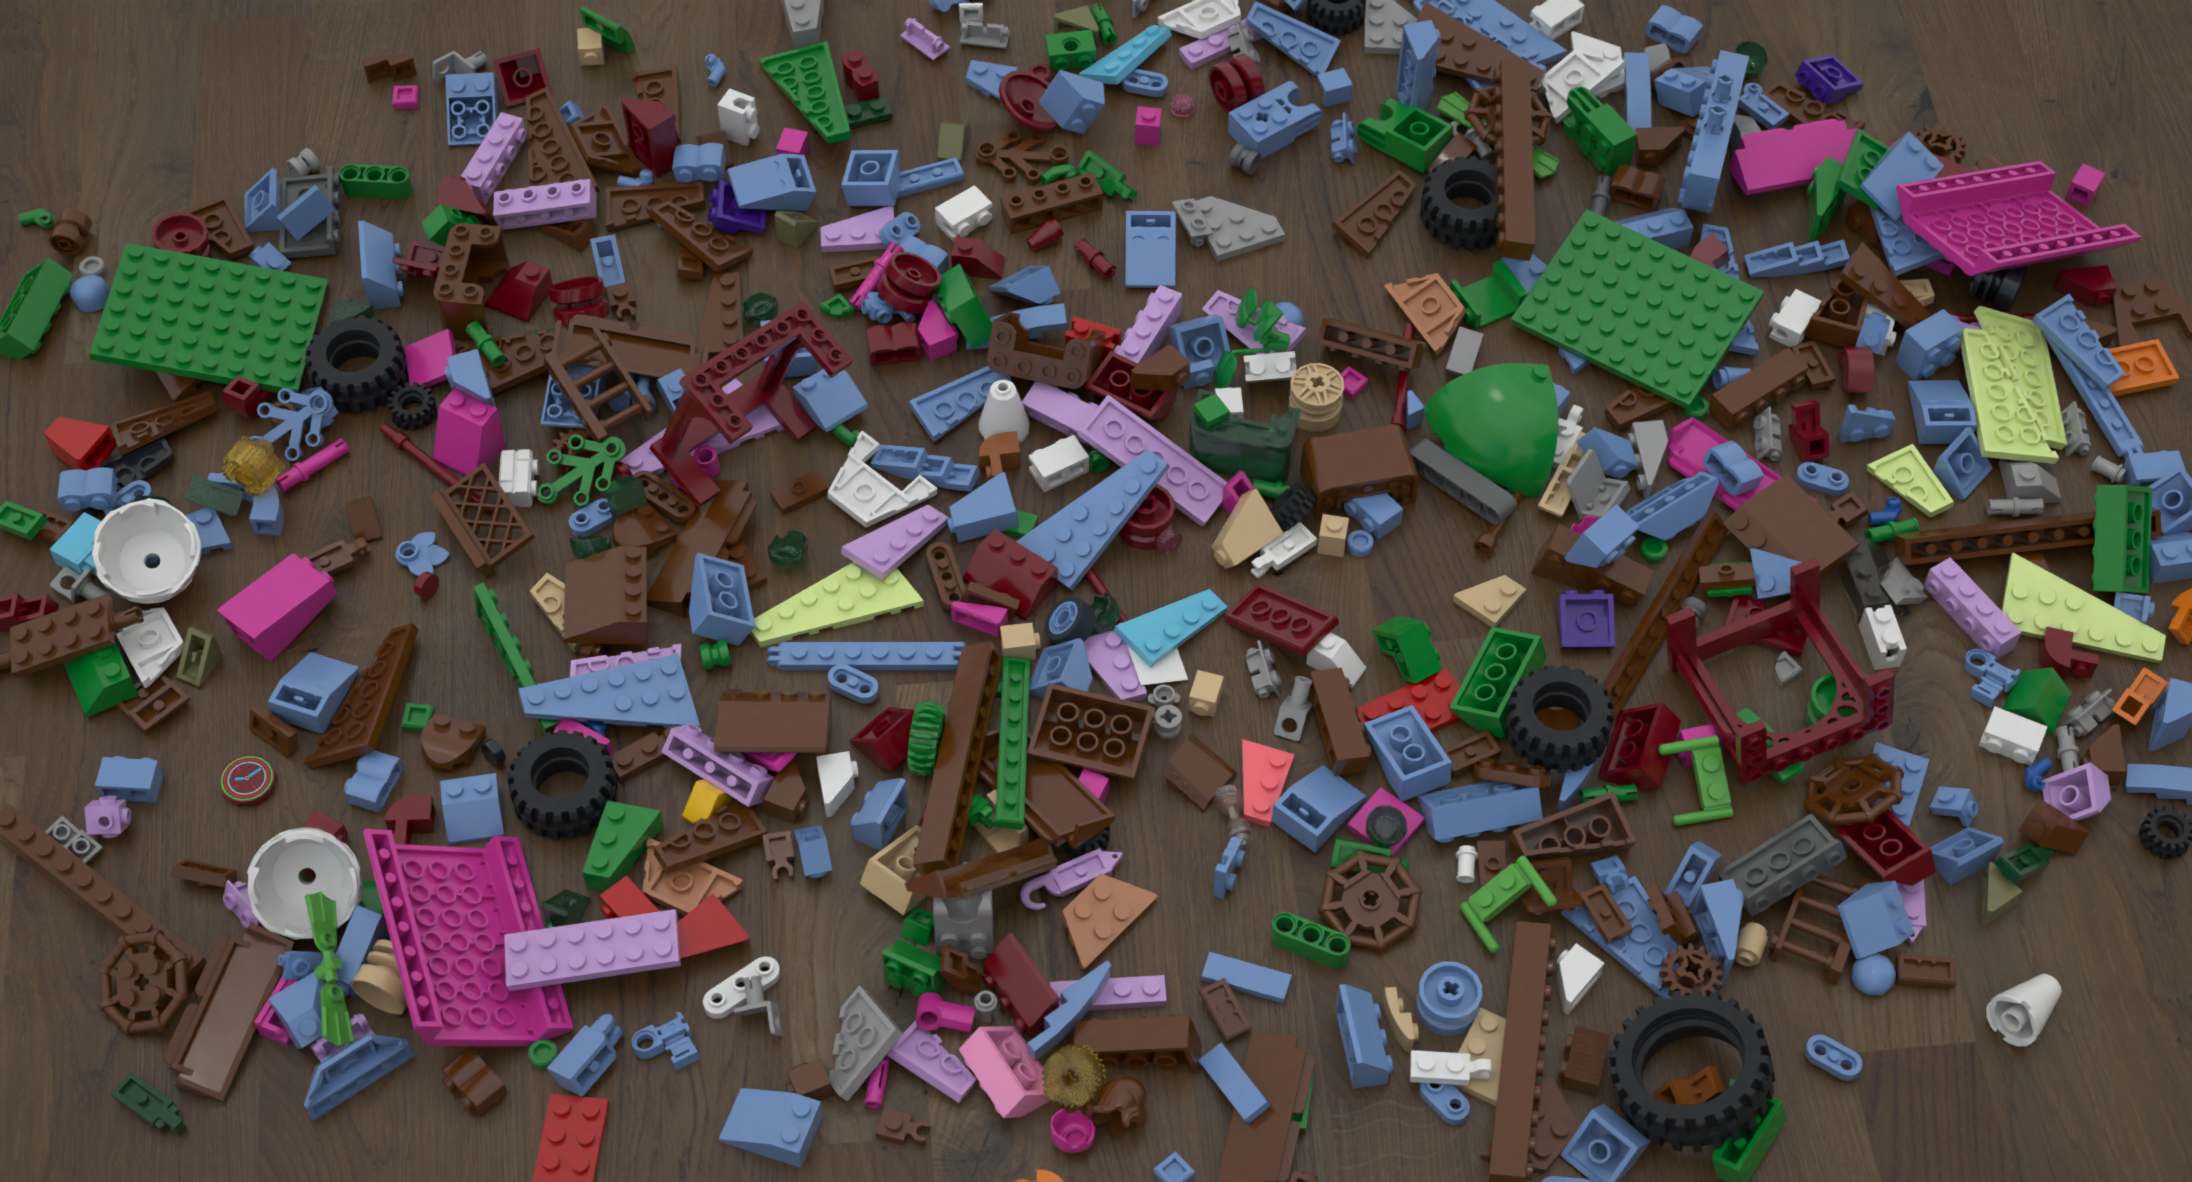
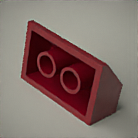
(651, 134)
(1114, 379)
(1012, 570)
(1634, 746)
(1890, 849)
(1019, 987)

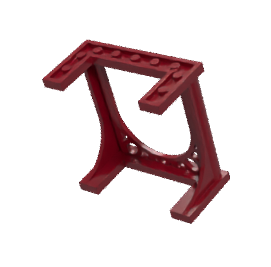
(707, 410)
(1748, 742)

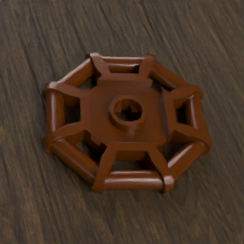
(1485, 96)
(1865, 790)
(1368, 916)
(129, 977)

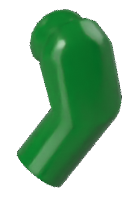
(38, 216)

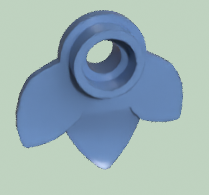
(424, 553)

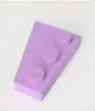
(856, 232)
(1113, 664)
(929, 1060)

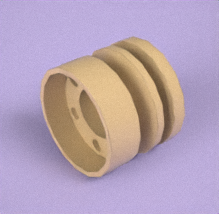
(1319, 395)
(380, 980)

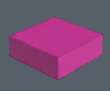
(405, 97)
(1353, 382)

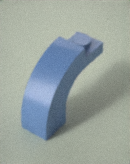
(267, 511)

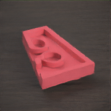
(1264, 779)

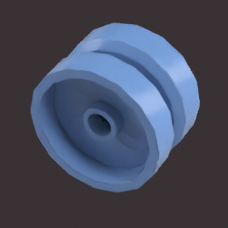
(1448, 998)

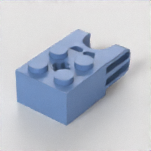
(1272, 120)

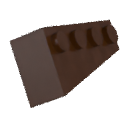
(1838, 316)
(1622, 578)
(1575, 832)
(1143, 1041)

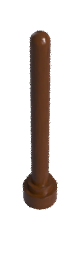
(1486, 542)

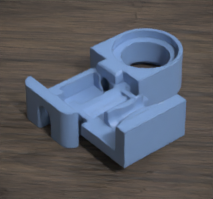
(1992, 676)
(673, 1036)

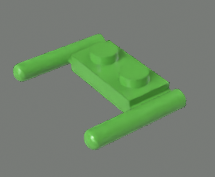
(1709, 777)
(1499, 894)

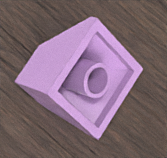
(2078, 791)

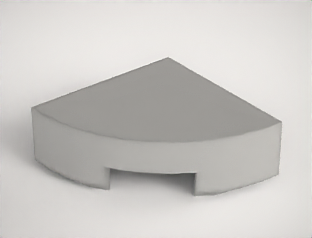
(1786, 669)

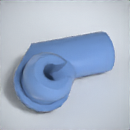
(716, 69)
(644, 179)

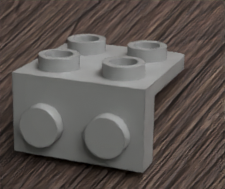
(1590, 489)

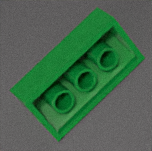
(32, 308)
(2122, 539)
(1492, 676)
(100, 680)

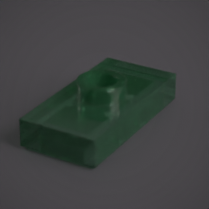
(214, 495)

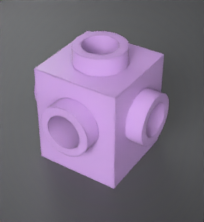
(107, 816)

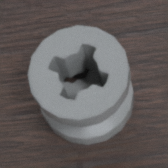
(1165, 728)

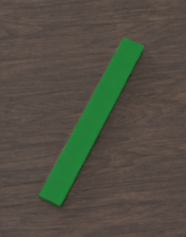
(1012, 743)

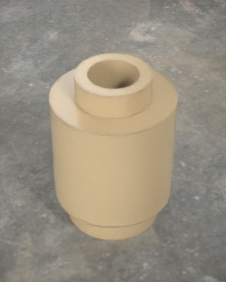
(1751, 944)

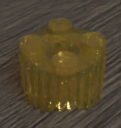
(252, 465)
(1059, 1083)

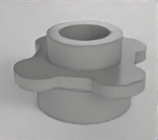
(1163, 691)

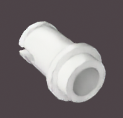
(1466, 863)

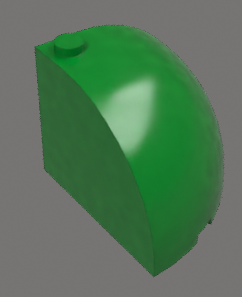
(1500, 423)

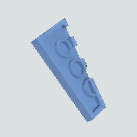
(1297, 40)
(2074, 337)

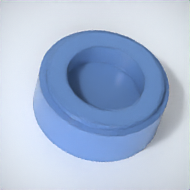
(1360, 543)

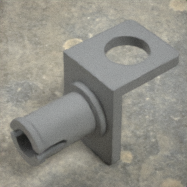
(458, 64)
(1483, 149)
(81, 587)
(1295, 707)
(756, 1004)

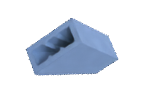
(983, 510)
(358, 940)

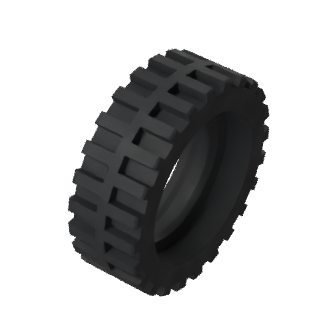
(1703, 1122)

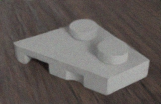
(1901, 584)

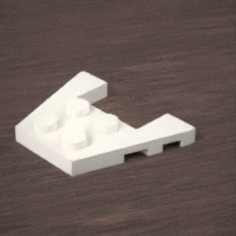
(869, 495)

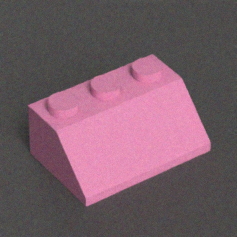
(1005, 1070)

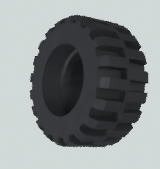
(1453, 223)
(350, 340)
(1567, 690)
(551, 756)

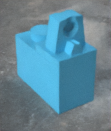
(76, 545)

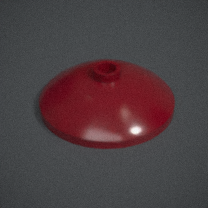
(1020, 98)

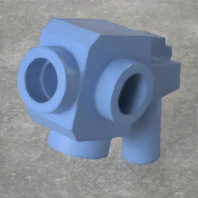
(880, 310)

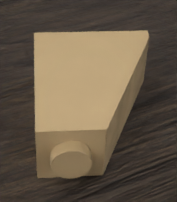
(1245, 530)

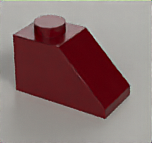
(977, 258)
(2087, 285)

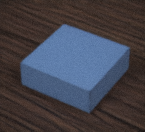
(1174, 1169)

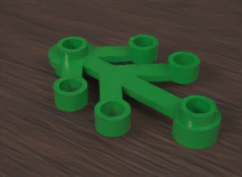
(584, 468)

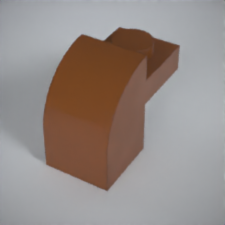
(999, 453)
(1697, 1090)

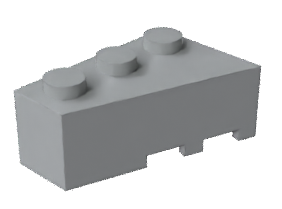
(804, 21)

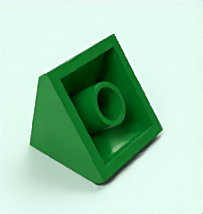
(2039, 697)

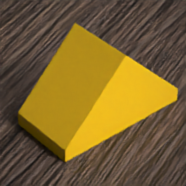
(703, 801)

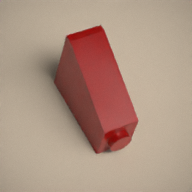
(80, 442)
(708, 929)

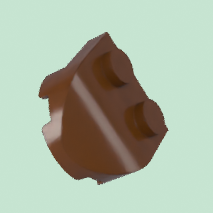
(643, 529)
(450, 741)
(1673, 915)

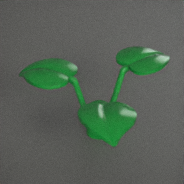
(1263, 333)

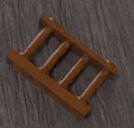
(584, 407)
(1840, 940)

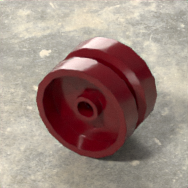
(1236, 82)
(182, 234)
(909, 282)
(579, 297)
(1149, 520)

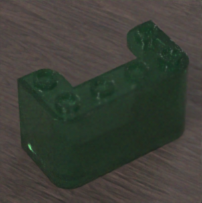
(1246, 445)

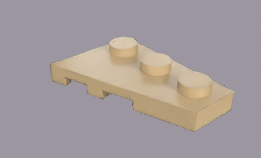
(549, 596)
(1485, 1042)

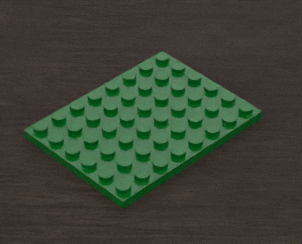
(1637, 308)
(209, 319)

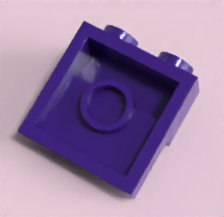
(1827, 78)
(727, 215)
(1586, 620)

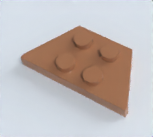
(1429, 308)
(687, 886)
(1102, 915)

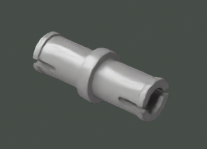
(2015, 506)
(2067, 751)

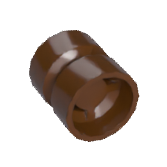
(70, 232)

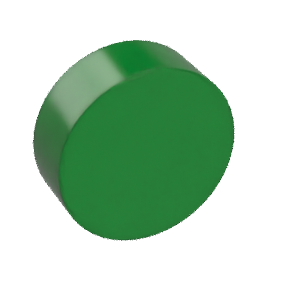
(1698, 410)
(1653, 550)
(542, 1053)

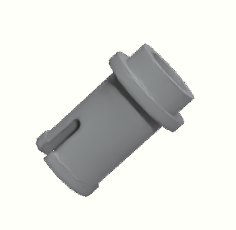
(2109, 469)
(985, 1004)

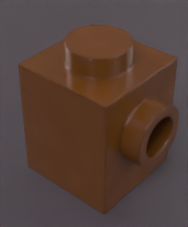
(809, 1081)

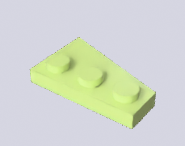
(1913, 480)

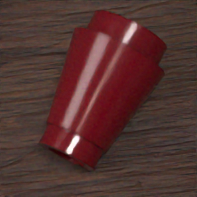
(1045, 235)

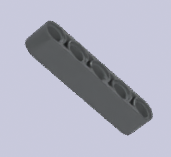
(1462, 482)

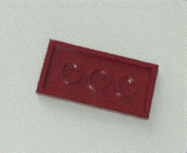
(1281, 619)

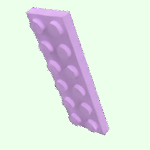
(1125, 436)
(592, 950)

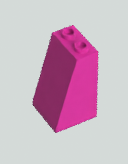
(278, 605)

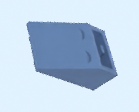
(471, 107)
(773, 183)
(1150, 249)
(556, 408)
(1940, 410)
(312, 692)
(1316, 807)

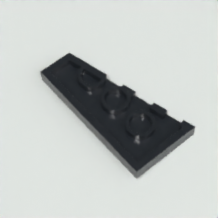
(138, 464)

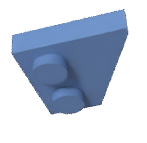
(987, 77)
(1865, 424)
(1771, 573)
(1224, 872)

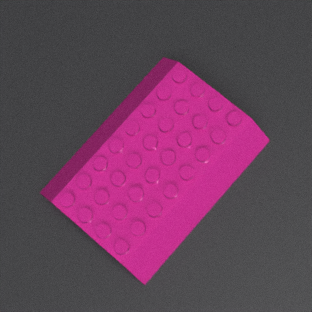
(2003, 219)
(449, 944)

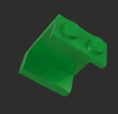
(1490, 297)

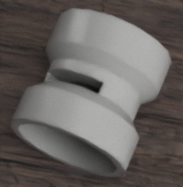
(303, 164)

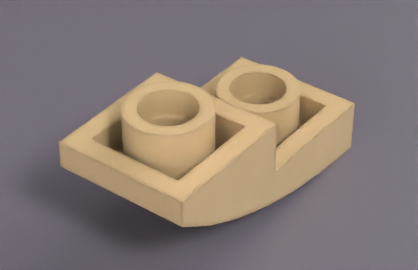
(1399, 1022)

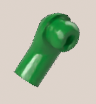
(1056, 172)
(845, 435)

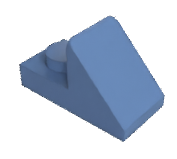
(607, 260)

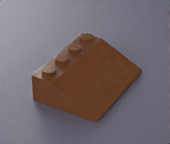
(1791, 525)
(607, 598)
(773, 721)
(1092, 731)

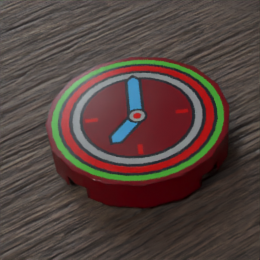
(247, 780)

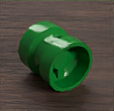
(715, 654)

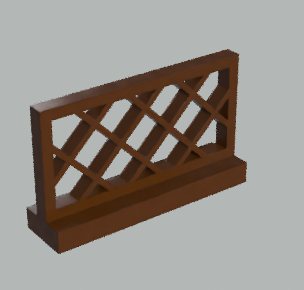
(463, 531)

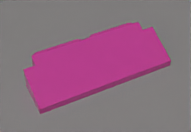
(1787, 157)
(1688, 447)

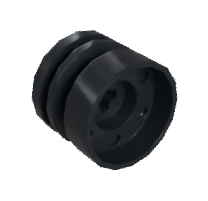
(2001, 283)

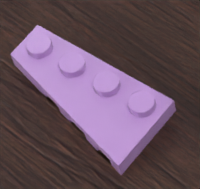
(1227, 305)
(895, 542)
(599, 663)

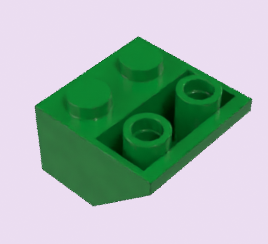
(912, 969)

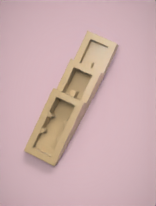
(1557, 497)

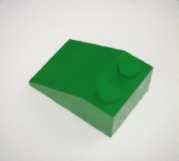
(1824, 198)

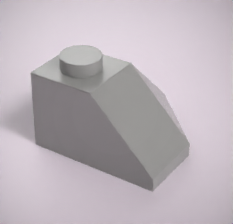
(2028, 481)

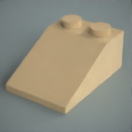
(890, 870)

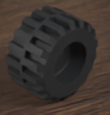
(1336, 15)

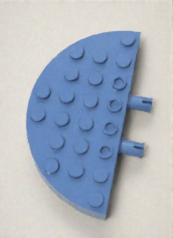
(1713, 132)

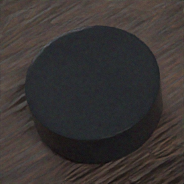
(493, 752)

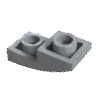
(1464, 351)
(74, 840)

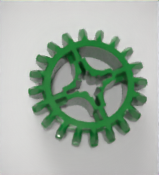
(925, 738)

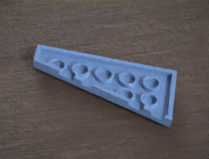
(1513, 29)
(1901, 245)

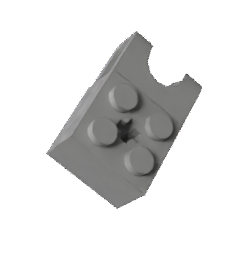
(965, 924)

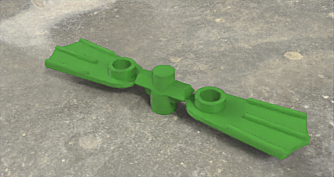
(1455, 106)
(334, 1014)

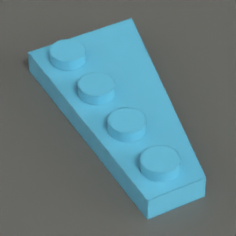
(1126, 58)
(1165, 629)

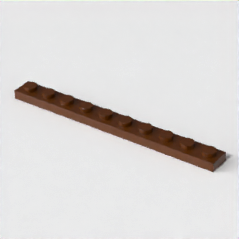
(1668, 601)

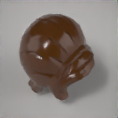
(1120, 1104)

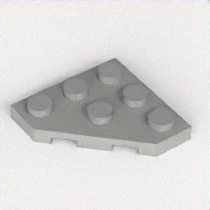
(1384, 26)
(1237, 228)
(862, 1043)

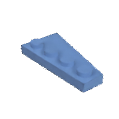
(954, 402)
(210, 532)

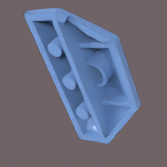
(1675, 506)
(352, 1070)

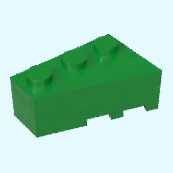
(964, 306)
(619, 843)
(1739, 1159)

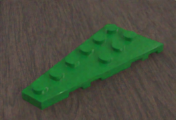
(812, 86)
(507, 646)

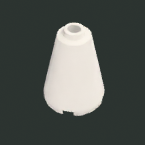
(1003, 412)
(2024, 1009)

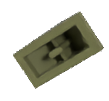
(1076, 20)
(952, 140)
(794, 227)
(198, 657)
(1997, 894)

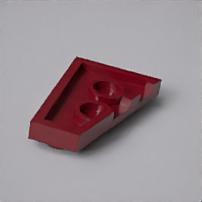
(1788, 639)

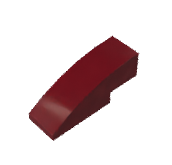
(17, 610)

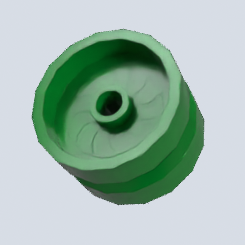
(1822, 698)

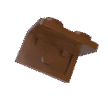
(1558, 878)

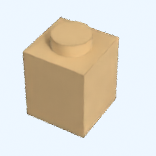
(590, 47)
(1333, 535)
(1019, 641)
(1205, 693)

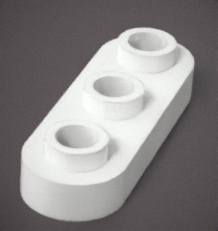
(735, 996)

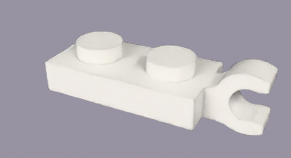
(1567, 437)
(1284, 549)
(1446, 1068)

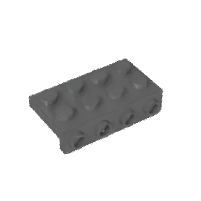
(325, 235)
(1784, 864)

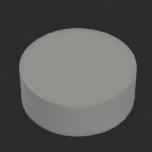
(92, 265)

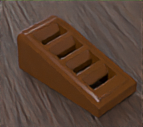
(573, 233)

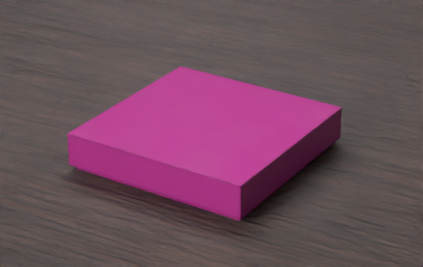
(429, 357)
(1382, 798)

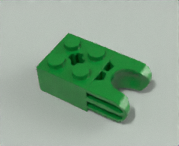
(1598, 131)
(1406, 134)

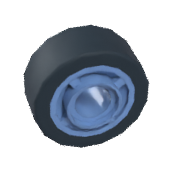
(1070, 620)

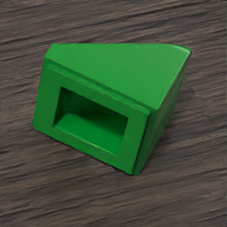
(918, 926)

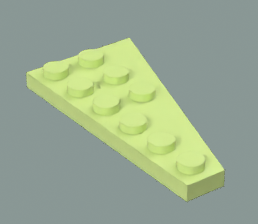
(2027, 357)
(2002, 414)
(2042, 600)
(835, 601)

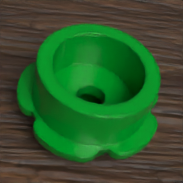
(1098, 461)

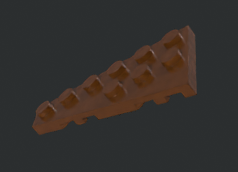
(1469, 53)

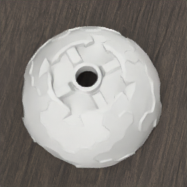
(143, 531)
(278, 891)

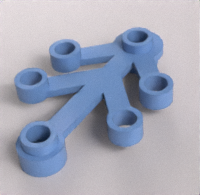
(295, 420)

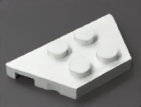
(1202, 17)
(1610, 52)
(1577, 70)
(151, 644)

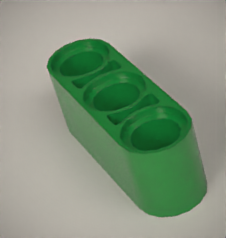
(376, 181)
(1318, 951)

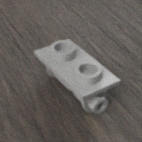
(991, 36)
(1242, 39)
(1192, 220)
(1767, 427)
(2075, 429)
(1268, 679)
(2081, 717)

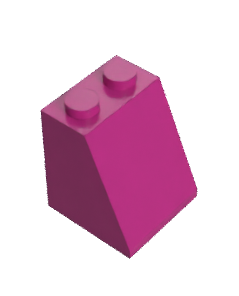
(467, 433)

